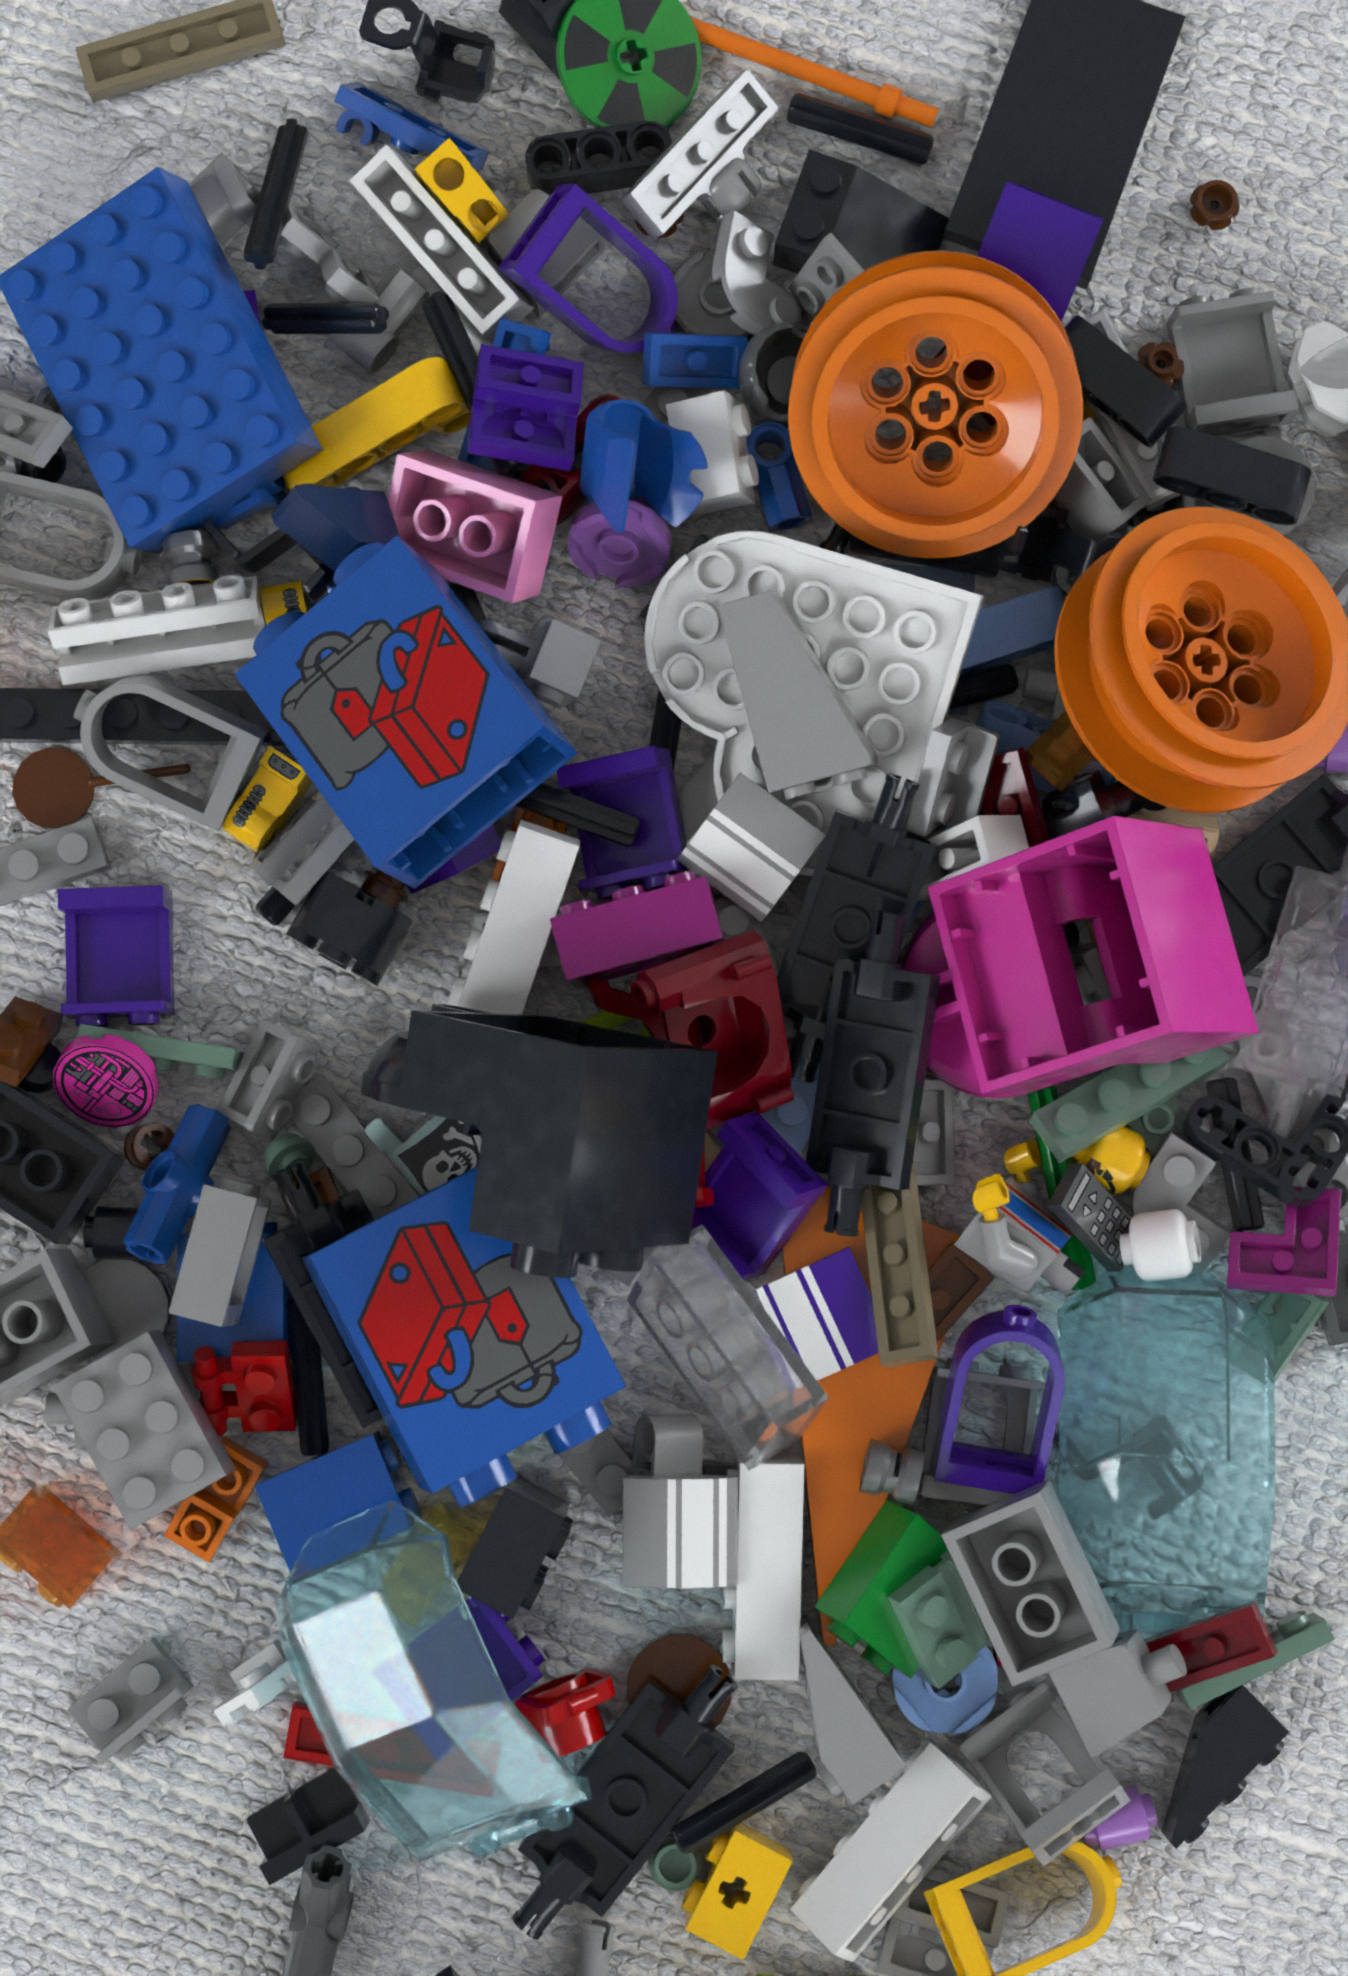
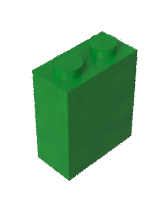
(857, 1599)

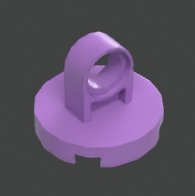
(629, 556)

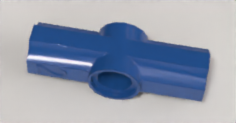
(176, 1183)

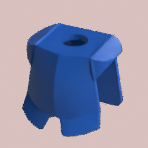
(638, 456)

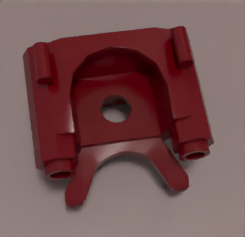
(738, 1013)

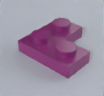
(1294, 1262)

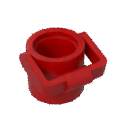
(567, 1709)

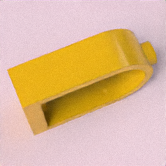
(963, 1938)

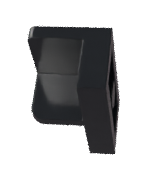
(305, 1820)

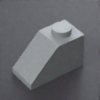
(1099, 487)

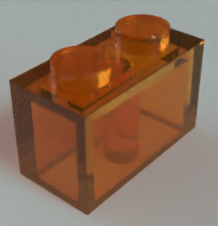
(55, 1548)

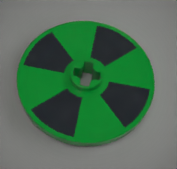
(613, 91)

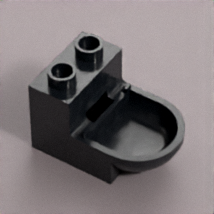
(579, 1124)

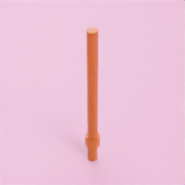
(886, 99)

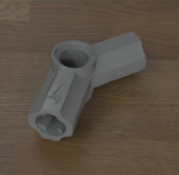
(319, 1913)

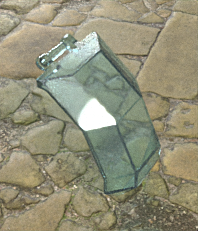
(1168, 1445)
(413, 1691)

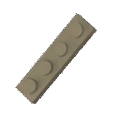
(179, 47)
(899, 1275)

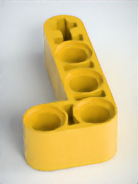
(383, 422)

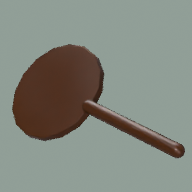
(58, 786)

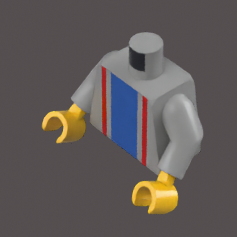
(1015, 1231)

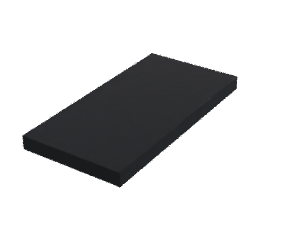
(1069, 111)

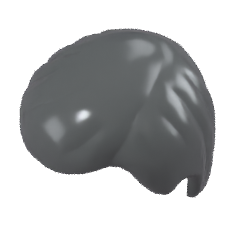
(768, 371)

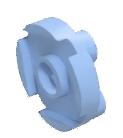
(947, 1711)

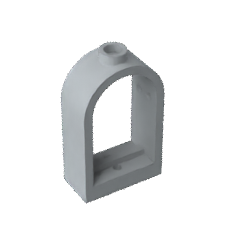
(96, 586)
(230, 773)

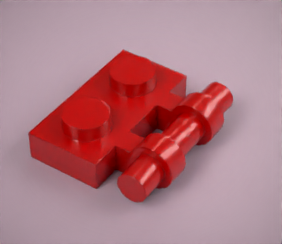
(262, 1384)

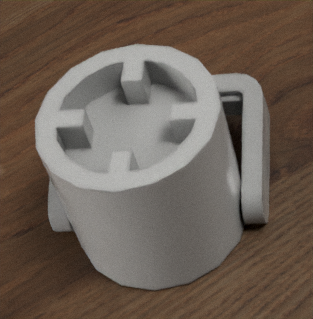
(225, 197)

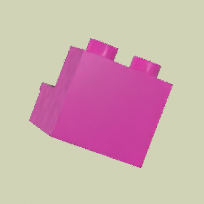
(1007, 983)

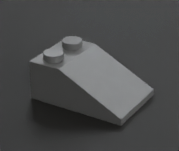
(850, 1739)

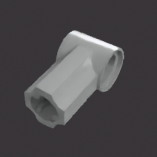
(402, 299)

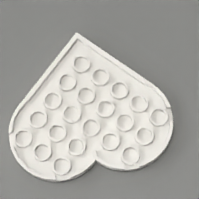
(877, 631)

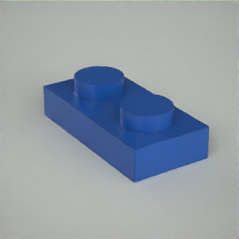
(692, 360)

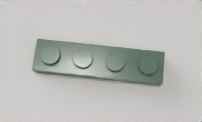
(1118, 1099)

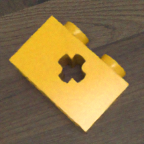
(735, 1919)

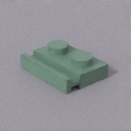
(939, 1621)

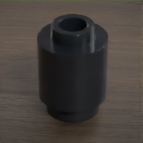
(107, 1231)

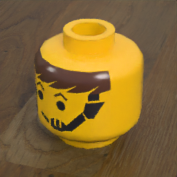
(1117, 1160)

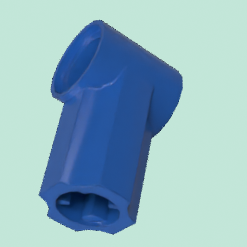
(779, 480)

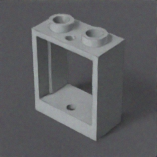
(220, 1253)

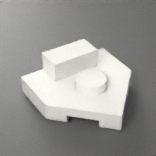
(258, 1683)

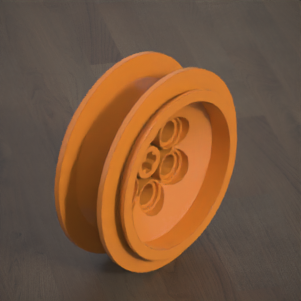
(992, 478)
(1213, 626)

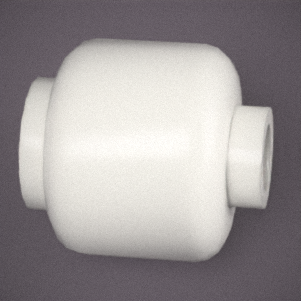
(1161, 1245)

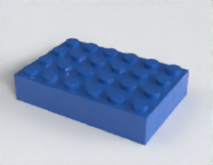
(158, 361)

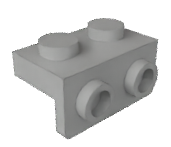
(269, 1080)

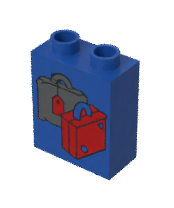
(402, 711)
(462, 1343)

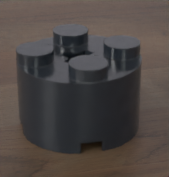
(350, 927)

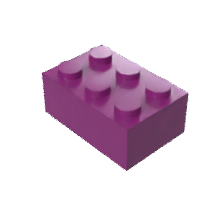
(636, 929)

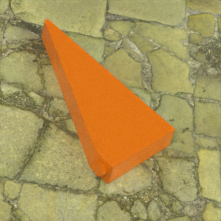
(862, 1406)

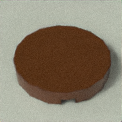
(678, 1665)

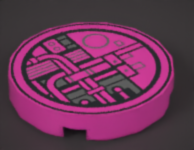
(106, 1081)

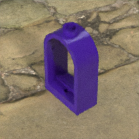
(544, 236)
(988, 1466)

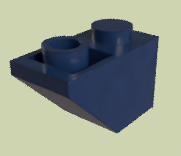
(335, 520)

